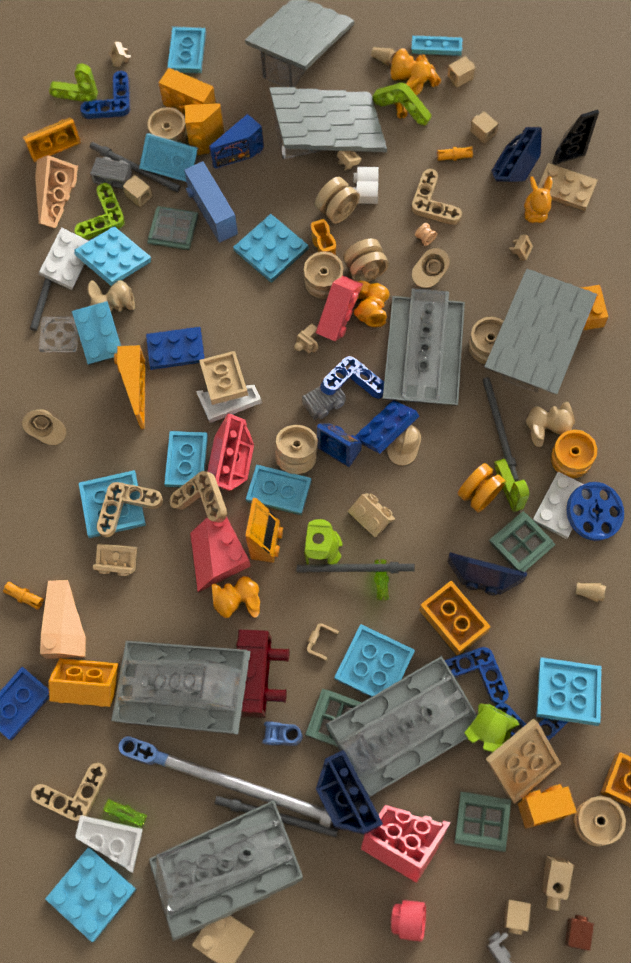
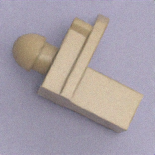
(306, 341)

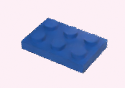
(175, 348)
(387, 426)
(20, 702)

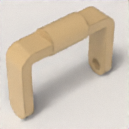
(313, 638)

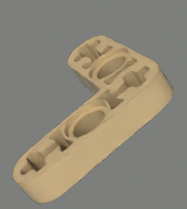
(425, 201)
(201, 485)
(124, 497)
(78, 800)

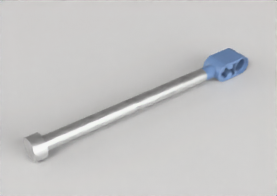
(222, 779)

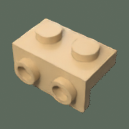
(371, 514)
(115, 559)

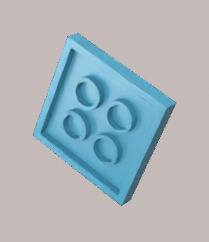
(271, 248)
(112, 256)
(93, 496)
(373, 662)
(569, 691)
(90, 894)

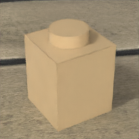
(461, 71)
(484, 127)
(137, 191)
(516, 916)

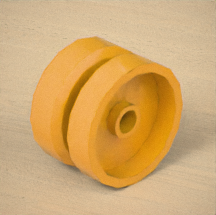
(574, 453)
(481, 487)

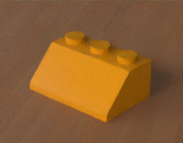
(203, 125)
(52, 139)
(83, 682)

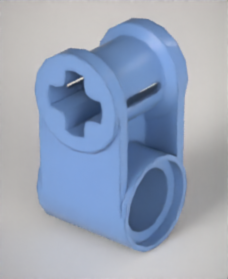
(280, 733)

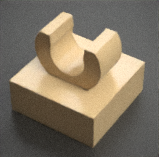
(118, 54)
(348, 158)
(522, 247)

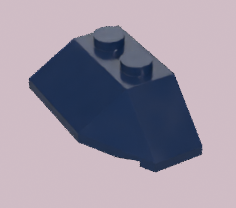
(519, 156)
(484, 575)
(345, 796)

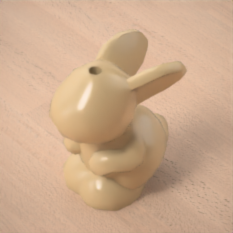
(118, 295)
(556, 420)

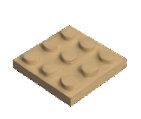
(523, 761)

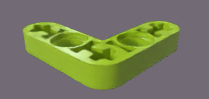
(83, 91)
(403, 94)
(106, 218)
(516, 492)

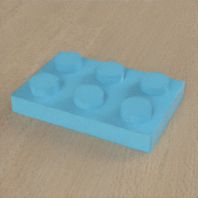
(187, 49)
(167, 157)
(97, 332)
(185, 457)
(279, 489)

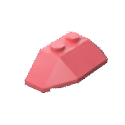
(231, 453)

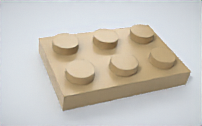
(569, 187)
(223, 377)

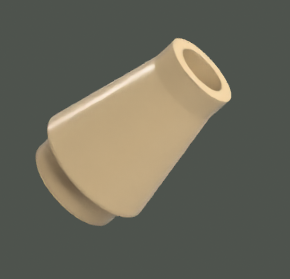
(383, 54)
(592, 591)

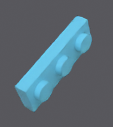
(436, 45)

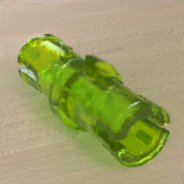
(381, 580)
(112, 806)

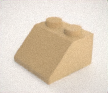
(223, 939)

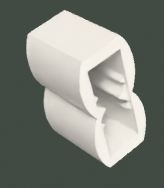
(367, 184)

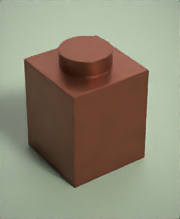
(579, 933)

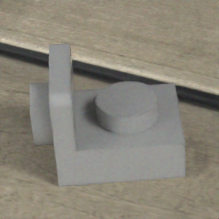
(499, 953)

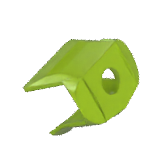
(328, 548)
(491, 727)

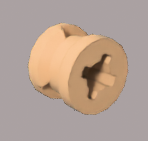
(425, 234)

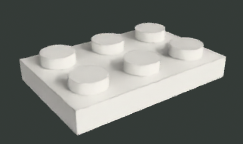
(61, 263)
(552, 511)

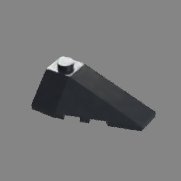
(576, 138)

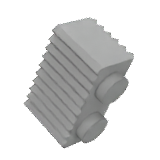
(110, 172)
(320, 404)

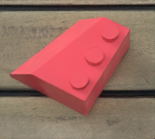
(216, 553)
(405, 841)

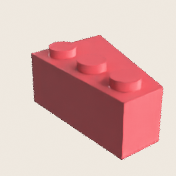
(338, 308)

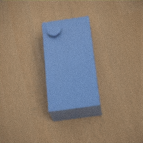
(211, 201)

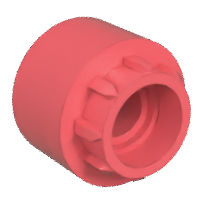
(409, 920)

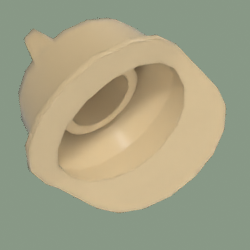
(430, 268)
(44, 427)
(405, 446)

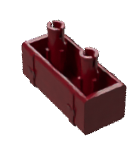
(256, 686)

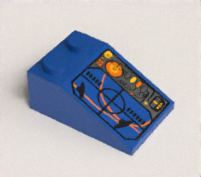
(238, 143)
(338, 444)

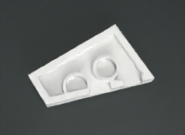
(220, 410)
(111, 839)

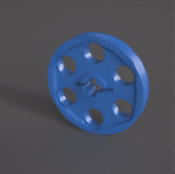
(603, 507)

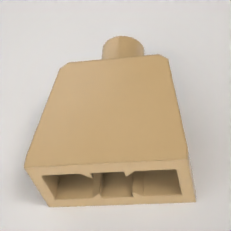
(556, 871)

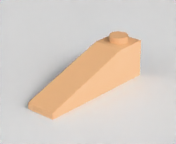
(53, 186)
(61, 625)

